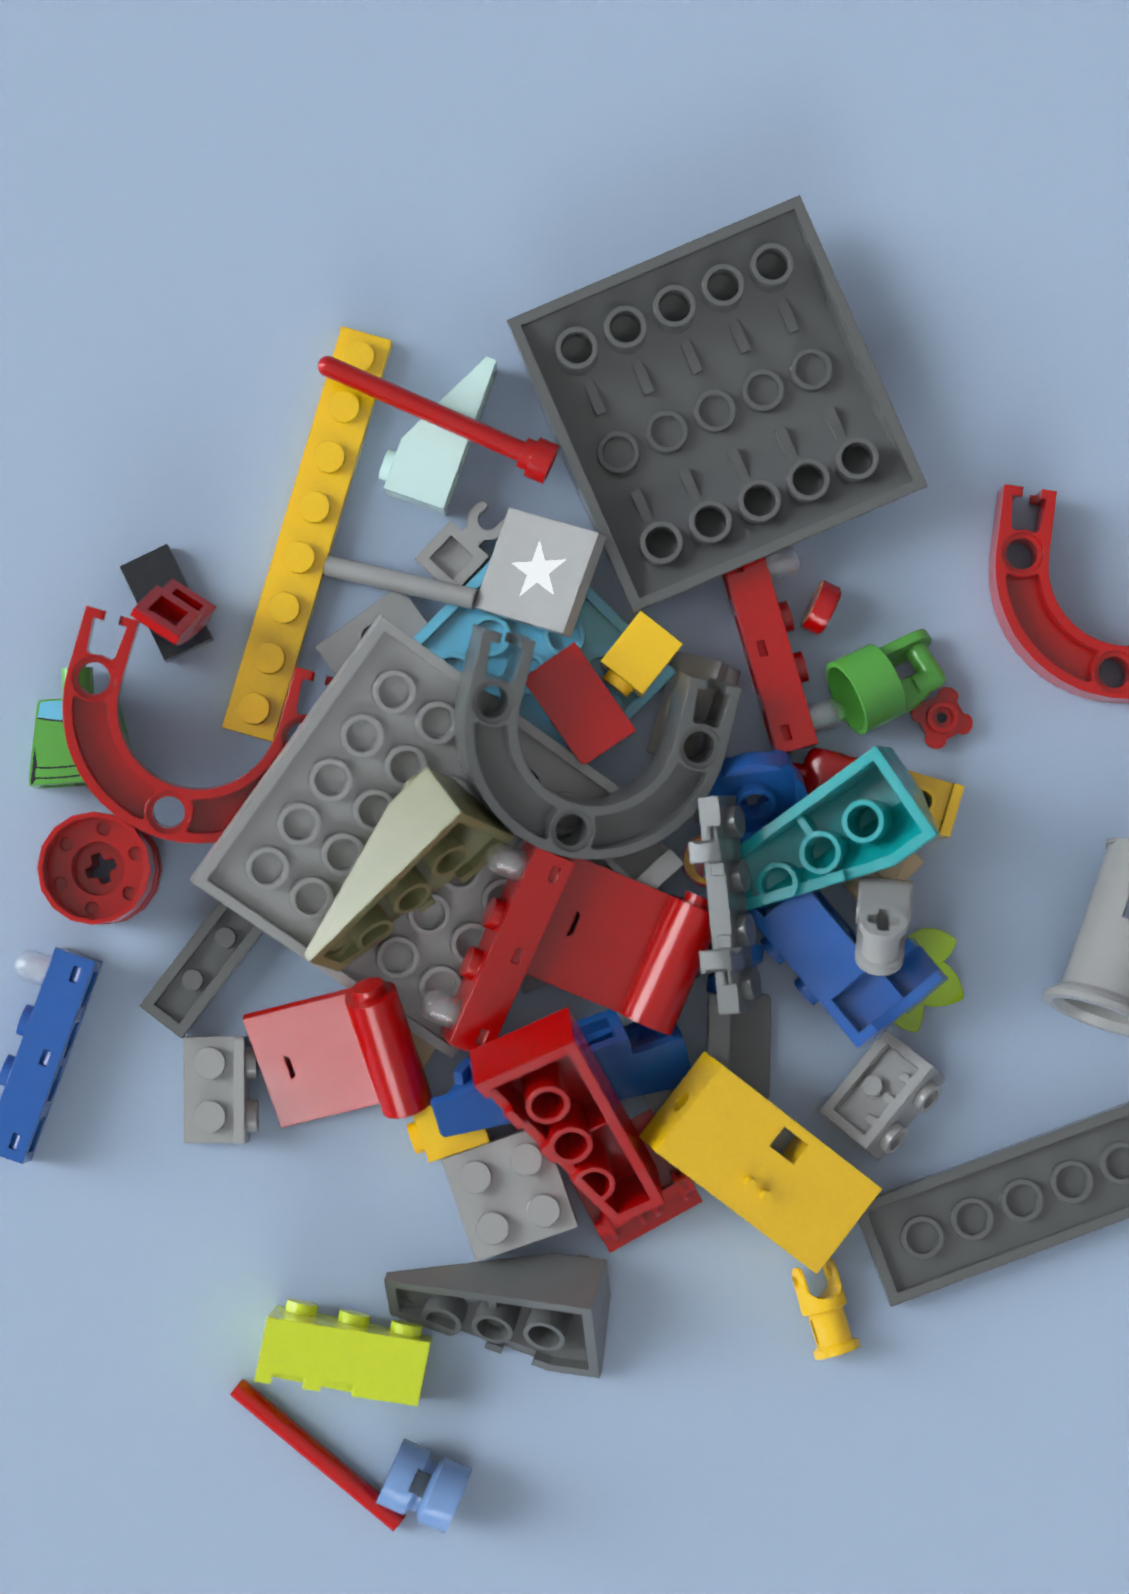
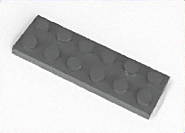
(1000, 1206)

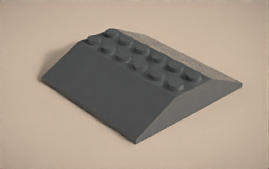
(716, 404)

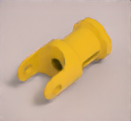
(826, 1313)

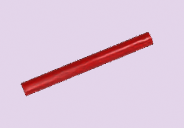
(314, 1452)

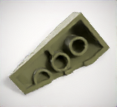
(418, 846)

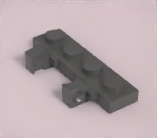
(730, 924)

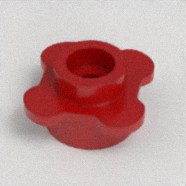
(955, 723)

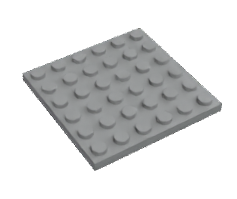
(327, 791)

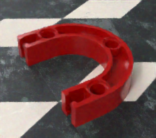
(1032, 615)
(119, 777)

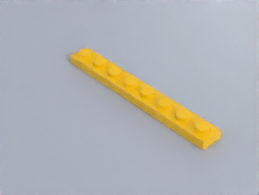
(305, 542)

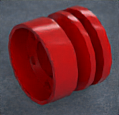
(74, 852)

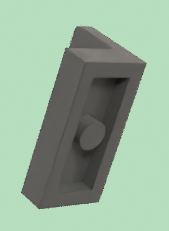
(742, 1042)

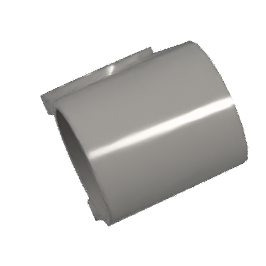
(882, 922)

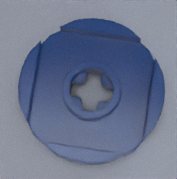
(763, 774)

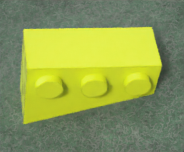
(344, 1353)

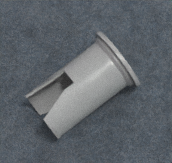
(1098, 968)

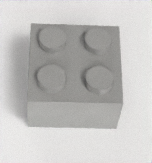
(508, 1194)

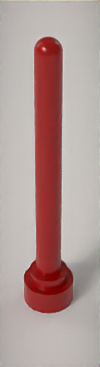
(531, 456)

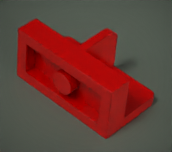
(579, 704)

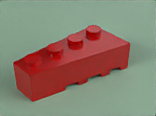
(565, 1102)

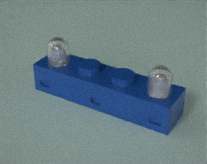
(46, 1044)

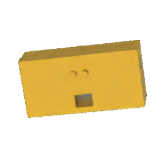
(760, 1162)

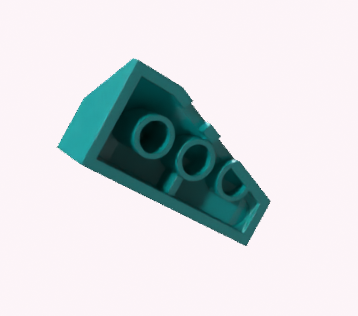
(841, 831)

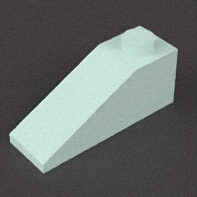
(431, 458)

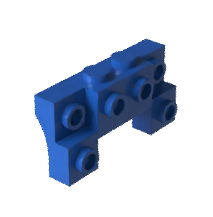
(822, 953)

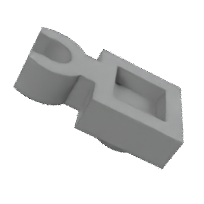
(456, 554)

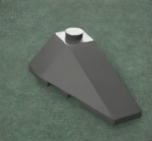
(533, 1304)

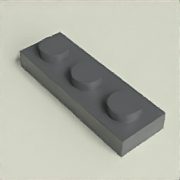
(201, 969)

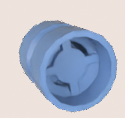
(442, 1490)

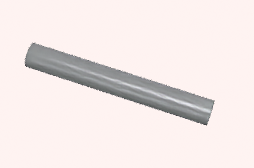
(400, 582)

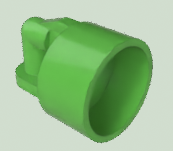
(871, 687)

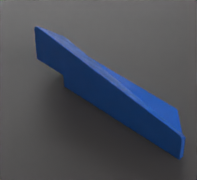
(631, 1056)

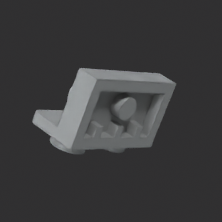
(219, 1089)
(884, 1095)

